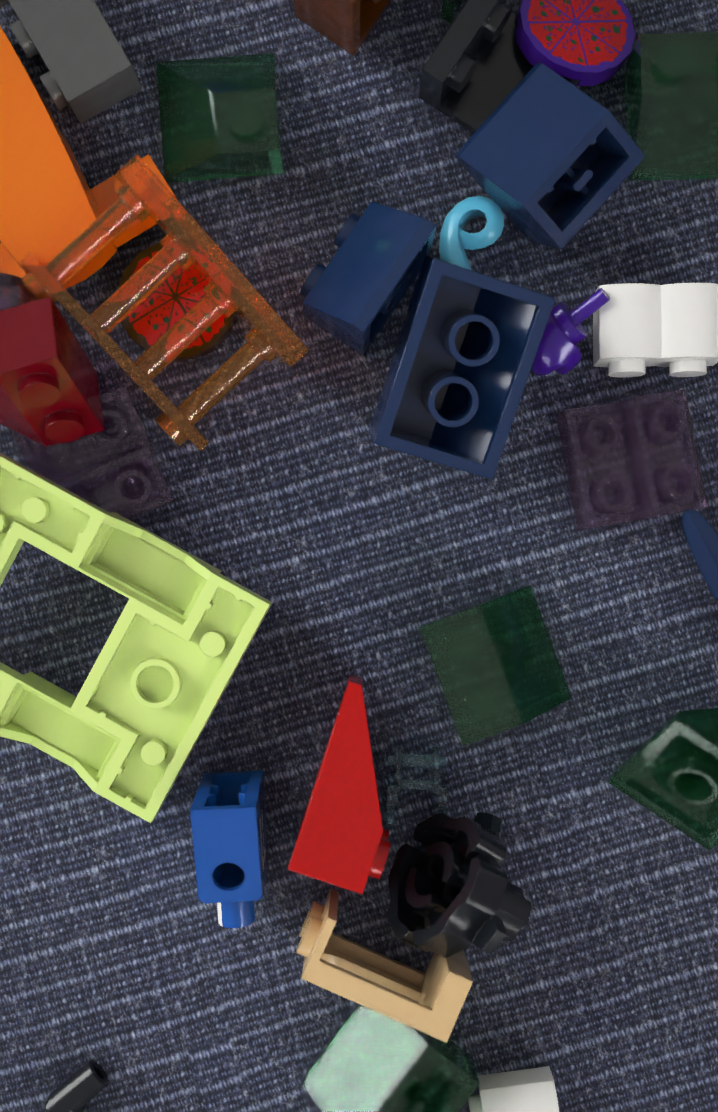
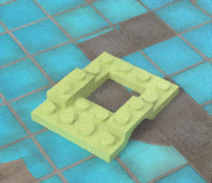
(159, 664)

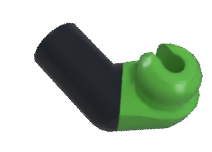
(78, 1089)

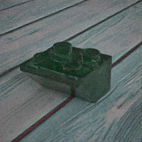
(390, 1068)

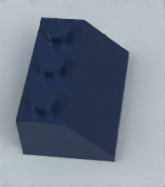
(459, 367)

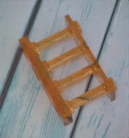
(183, 245)

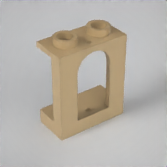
(415, 998)

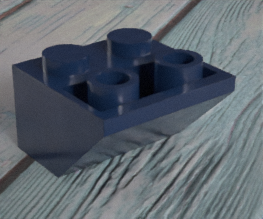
(549, 157)

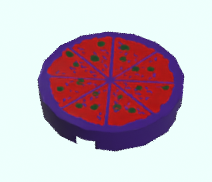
(576, 37)

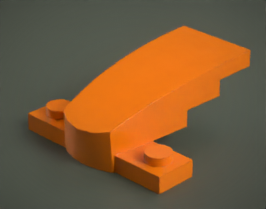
(41, 184)

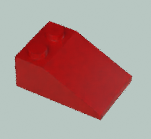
(342, 824)

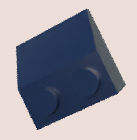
(368, 274)

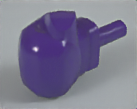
(562, 334)

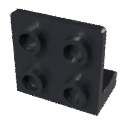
(475, 64)

